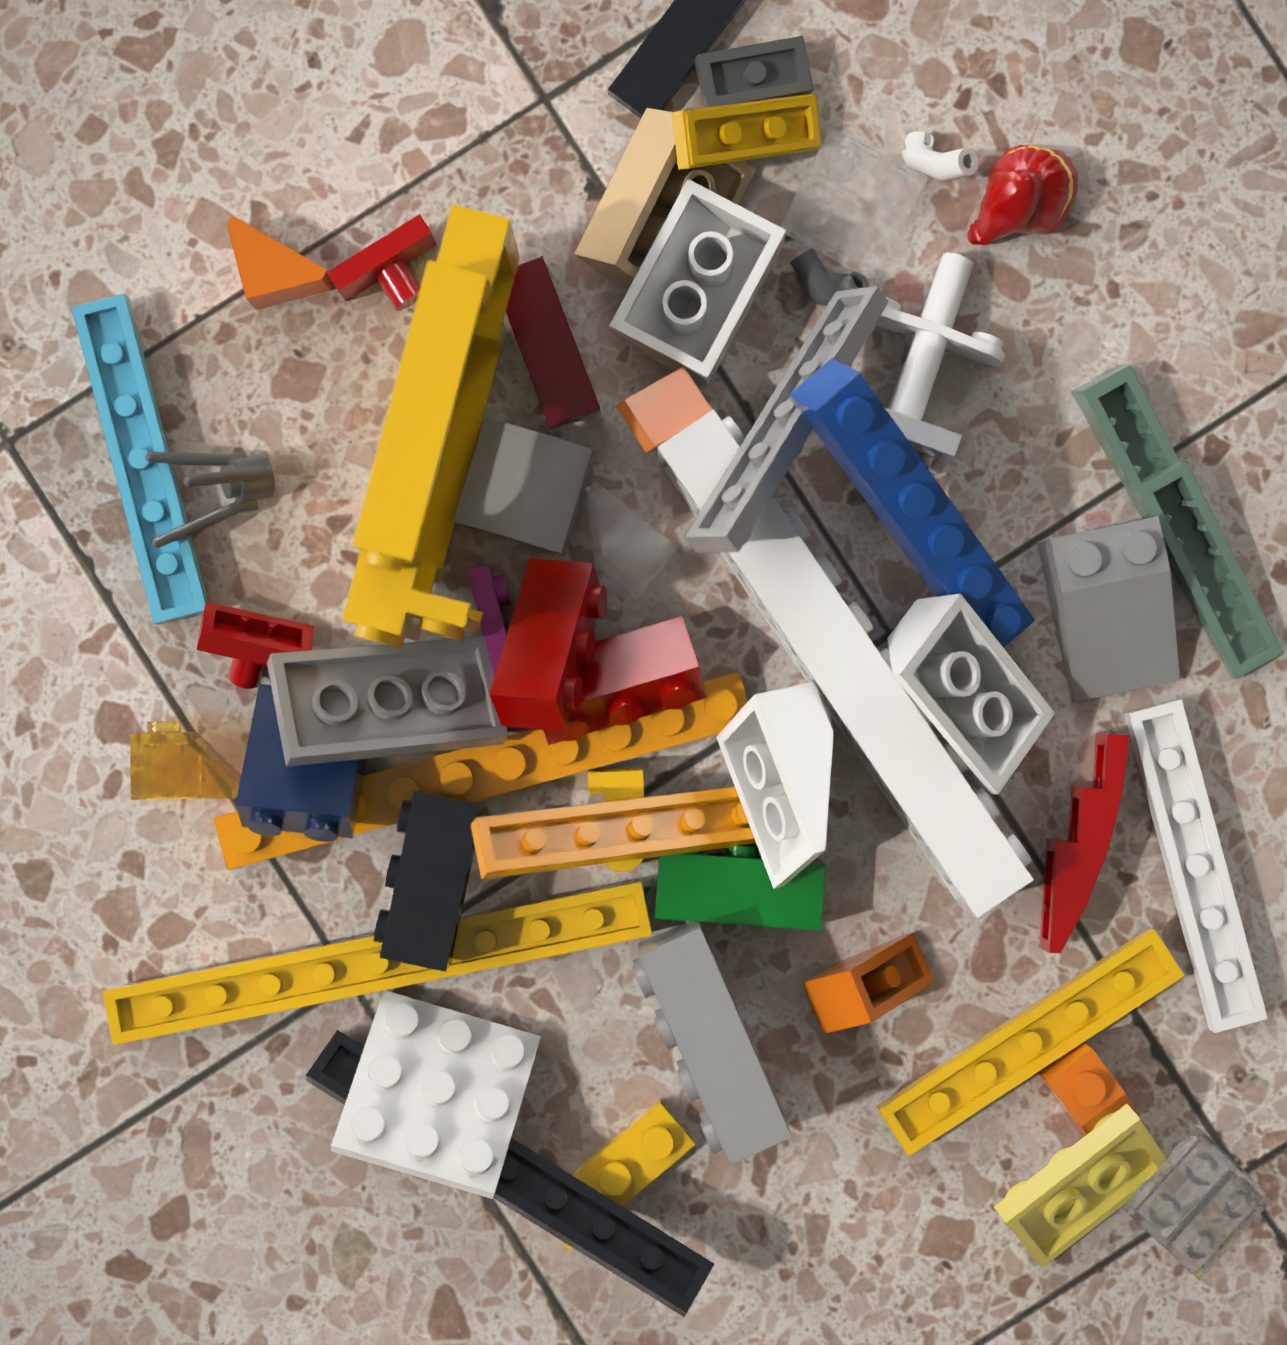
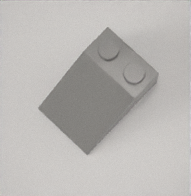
(1112, 608)

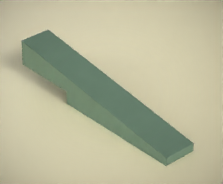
(1192, 537)

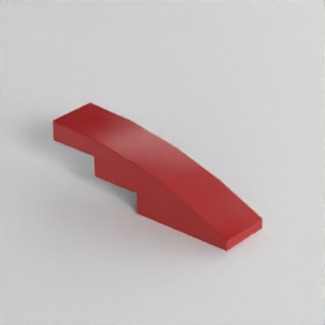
(1075, 863)

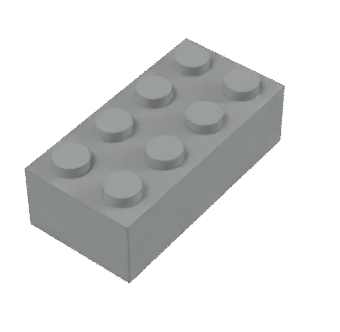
(713, 1041)

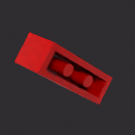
(548, 645)
(635, 678)

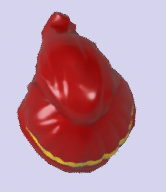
(1025, 194)

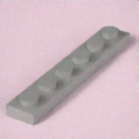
(781, 428)

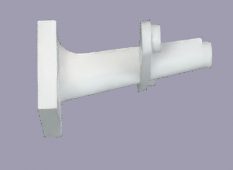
(931, 336)

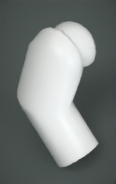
(938, 165)

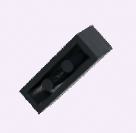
(428, 880)

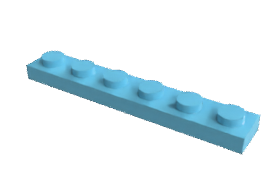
(131, 431)

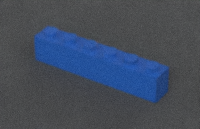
(907, 496)

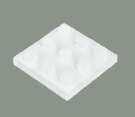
(436, 1094)

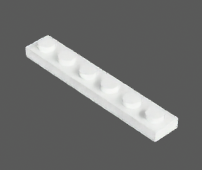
(1196, 866)

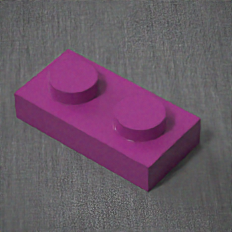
(491, 597)

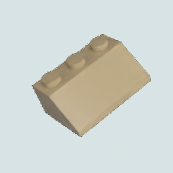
(643, 196)

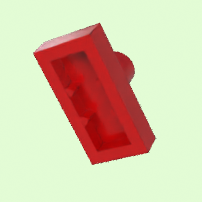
(386, 264)
(249, 640)

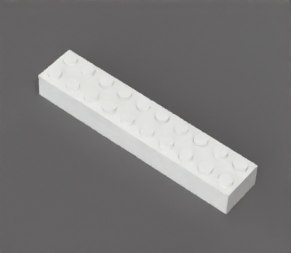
(856, 681)

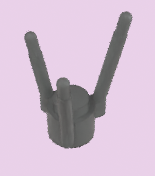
(240, 477)

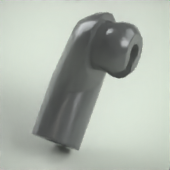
(823, 284)

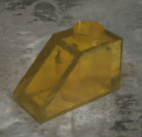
(178, 765)

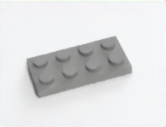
(384, 700)

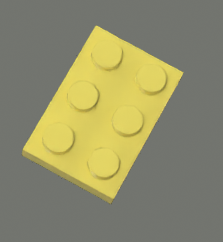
(1081, 1185)

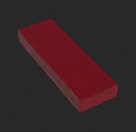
(549, 346)

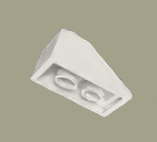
(782, 773)

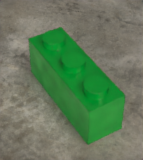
(737, 890)

